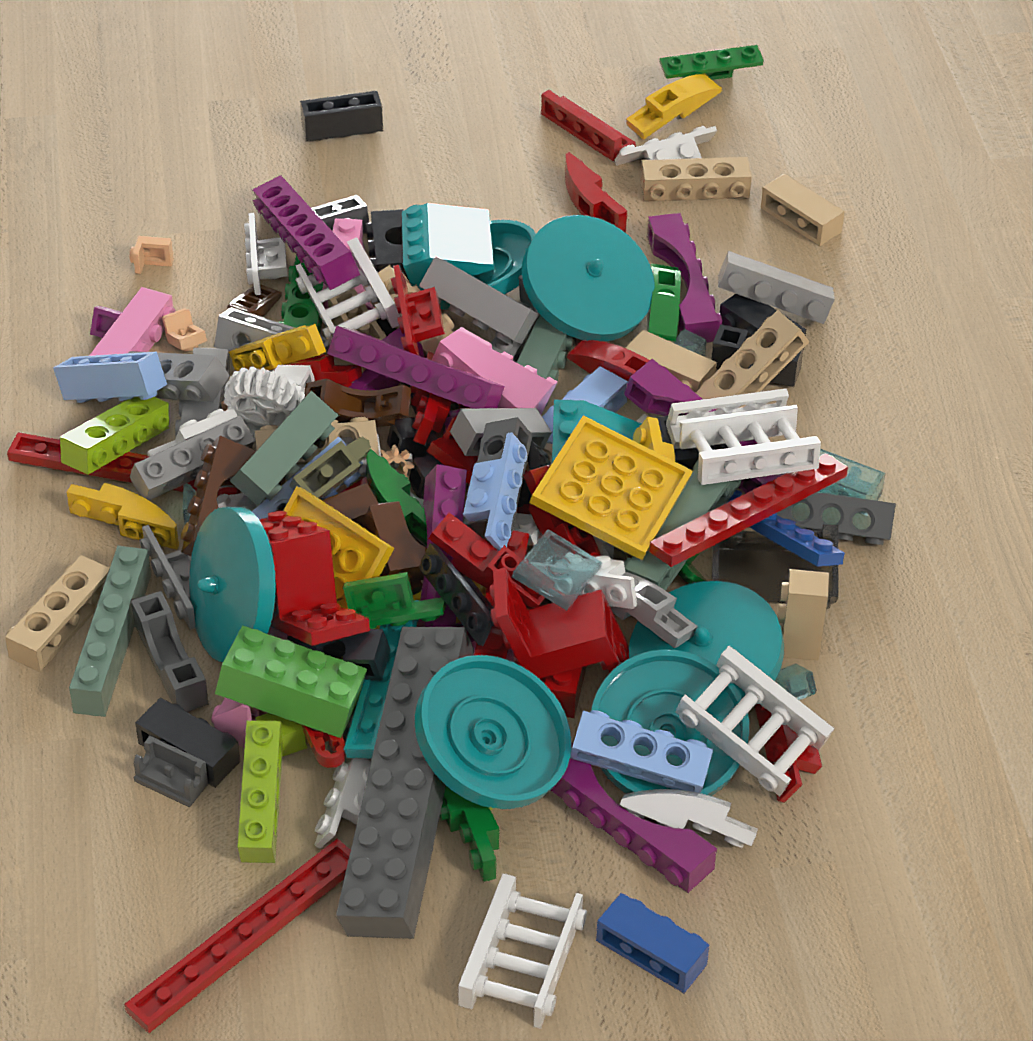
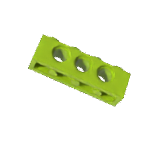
(114, 433)
(260, 792)

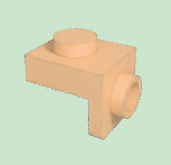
(151, 252)
(181, 331)

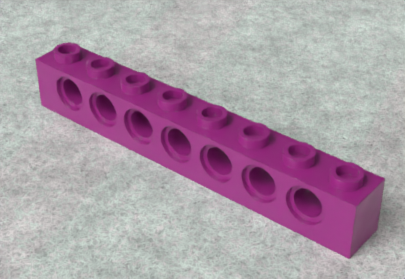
(305, 233)

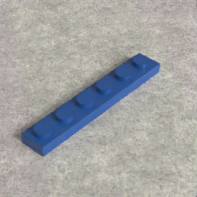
(797, 540)

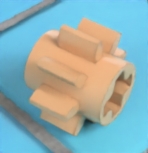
(394, 455)

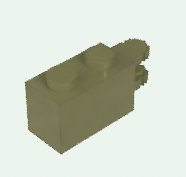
(332, 468)

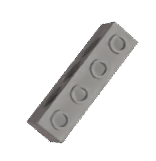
(235, 323)
(191, 376)
(183, 461)

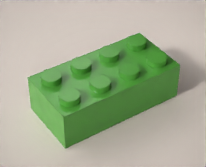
(290, 681)

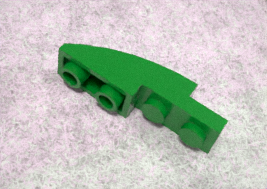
(665, 302)
(391, 487)
(476, 827)

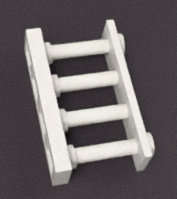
(374, 292)
(749, 461)
(758, 690)
(487, 955)

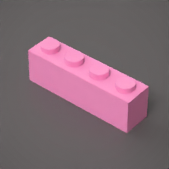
(137, 325)

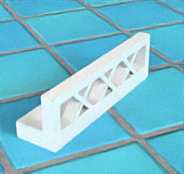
(726, 405)

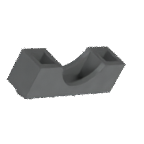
(160, 637)

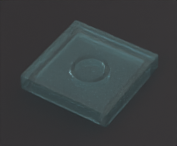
(557, 569)

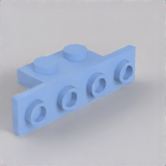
(495, 491)

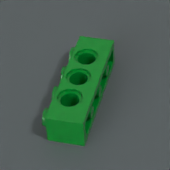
(299, 308)

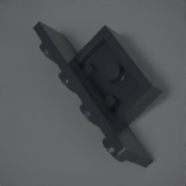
(458, 593)

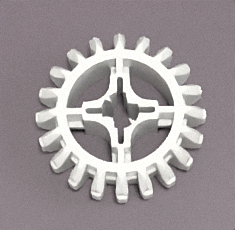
(262, 396)

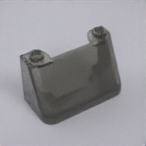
(763, 564)

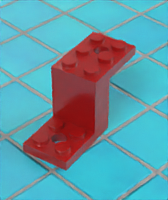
(306, 582)
(557, 639)

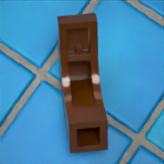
(350, 403)

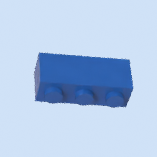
(652, 942)

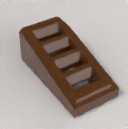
(249, 303)

